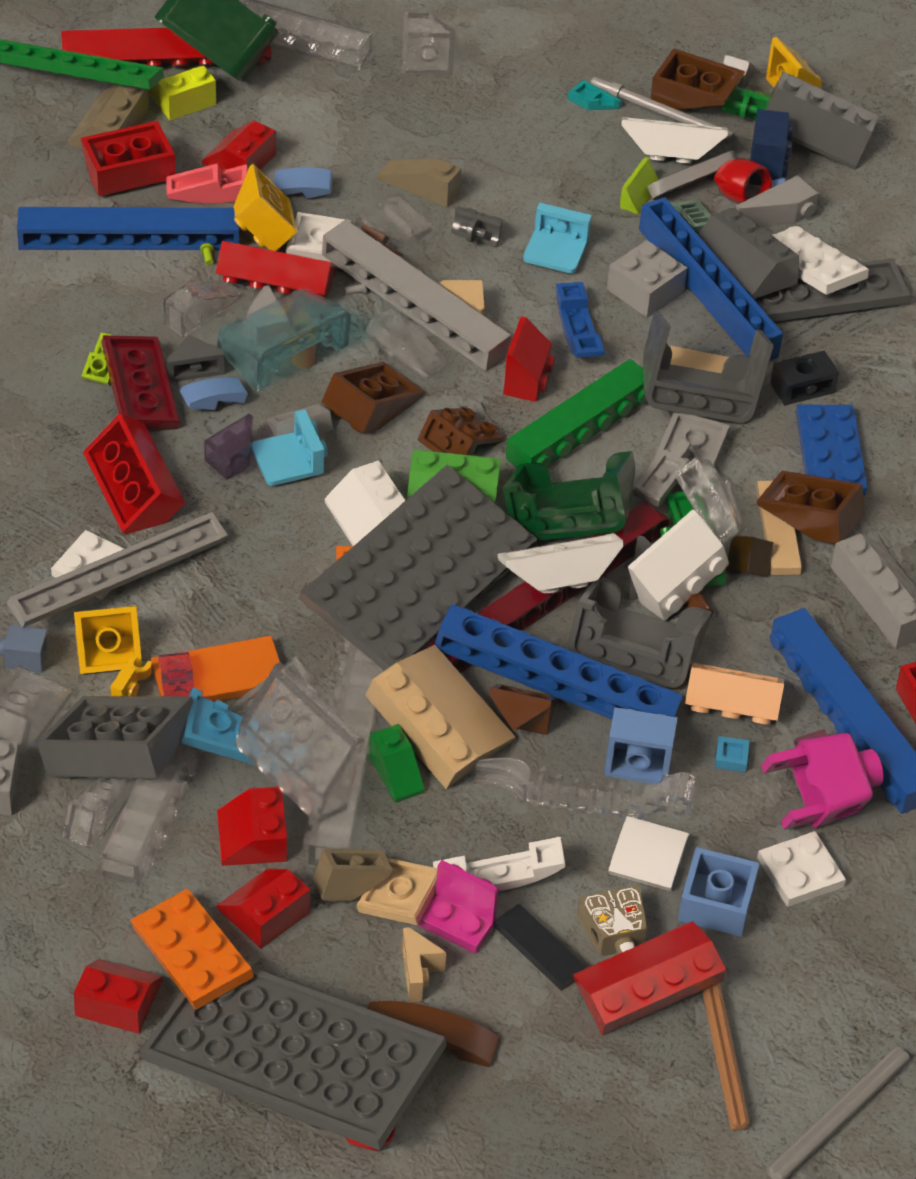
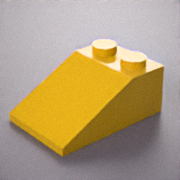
(264, 210)

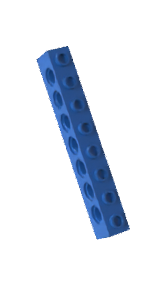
(549, 666)

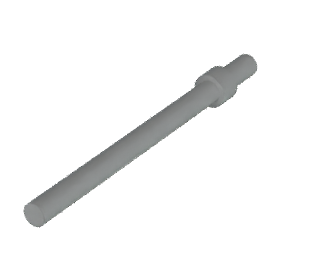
(618, 90)

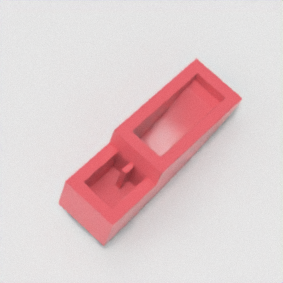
(207, 184)

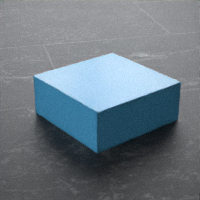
(732, 754)

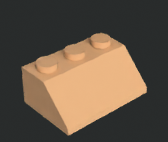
(734, 693)

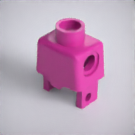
(830, 778)

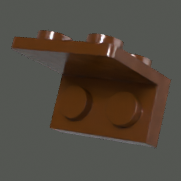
(457, 431)

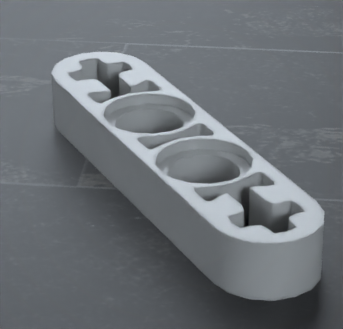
(689, 175)

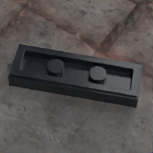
(539, 946)

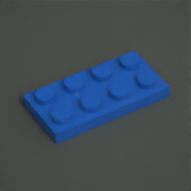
(831, 443)

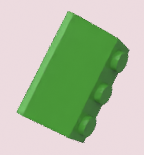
(479, 471)

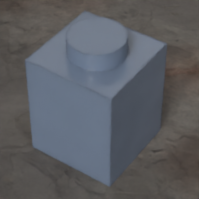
(24, 648)

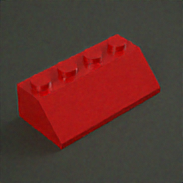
(274, 268)
(133, 475)
(650, 977)

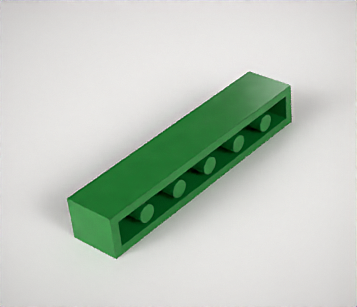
(579, 417)

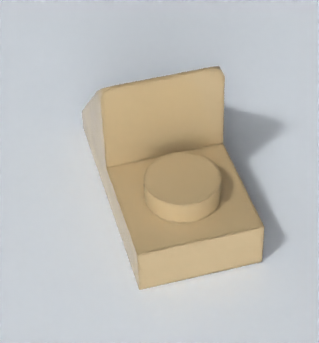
(419, 959)

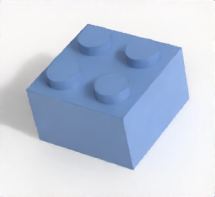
(640, 745)
(718, 891)

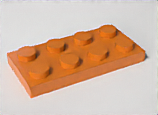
(192, 948)

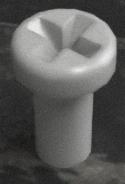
(356, 289)

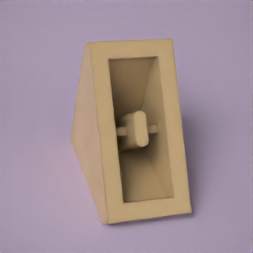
(468, 290)

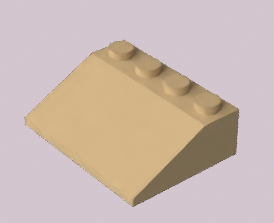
(438, 714)

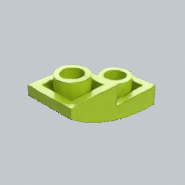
(96, 366)

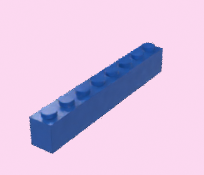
(124, 228)
(708, 277)
(847, 702)

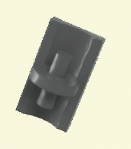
(477, 226)

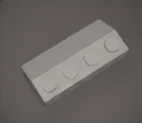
(878, 586)

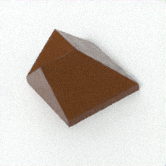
(524, 708)

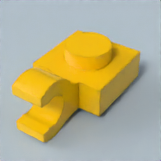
(126, 681)

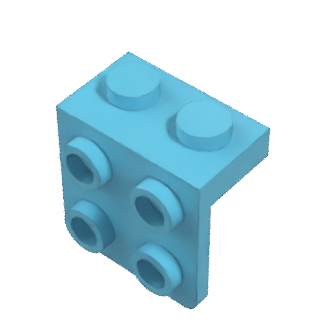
(558, 238)
(291, 454)

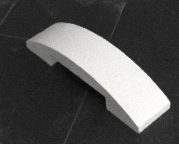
(519, 868)

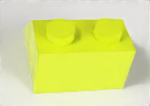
(185, 93)

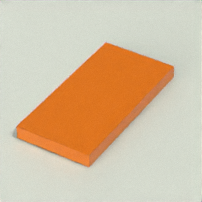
(229, 668)

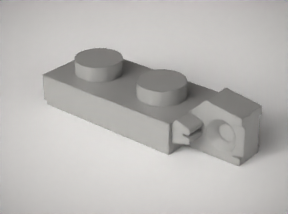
(660, 477)

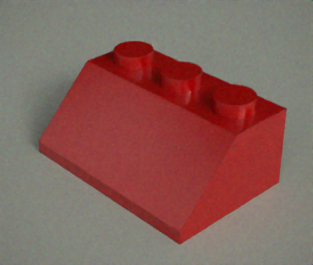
(128, 158)

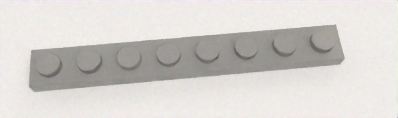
(116, 569)

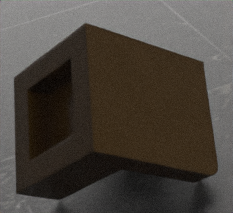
(750, 555)

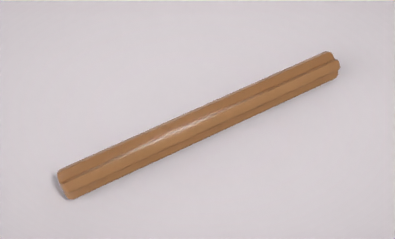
(726, 1058)

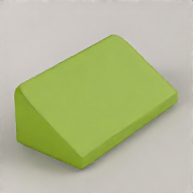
(635, 190)

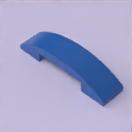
(577, 321)

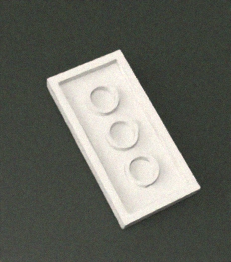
(821, 264)

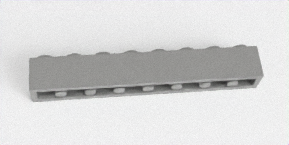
(416, 295)

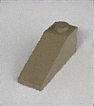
(427, 178)

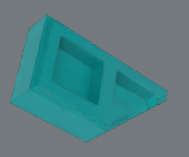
(592, 97)

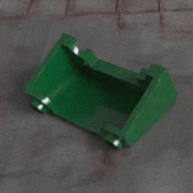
(221, 31)
(571, 506)

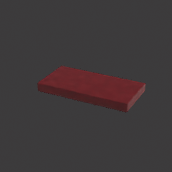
(140, 380)

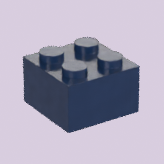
(771, 143)

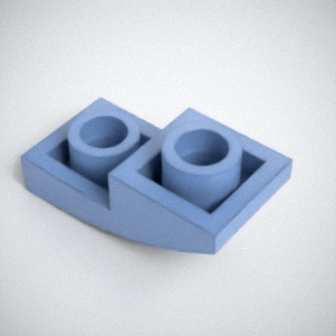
(310, 181)
(208, 392)

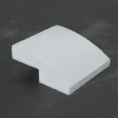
(648, 853)

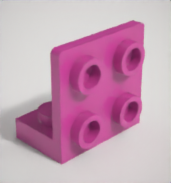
(461, 908)

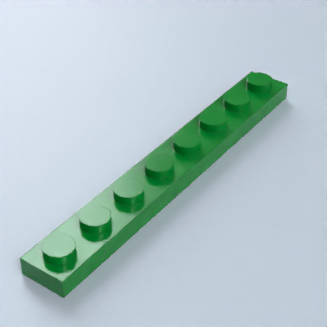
(80, 65)

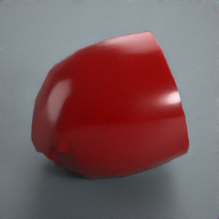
(734, 176)

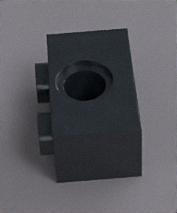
(804, 377)

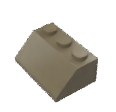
(112, 110)

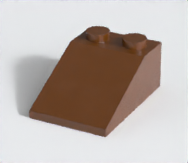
(693, 81)
(370, 395)
(815, 505)

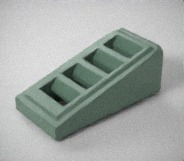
(693, 213)

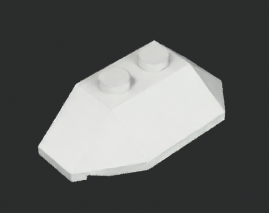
(673, 139)
(563, 563)

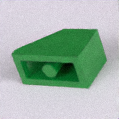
(395, 763)

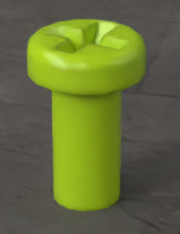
(207, 250)

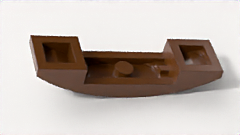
(470, 1039)

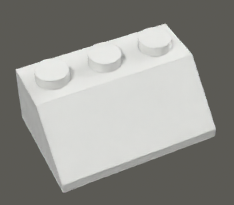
(363, 500)
(677, 566)

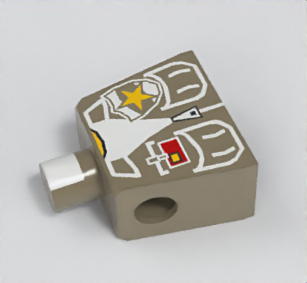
(613, 919)

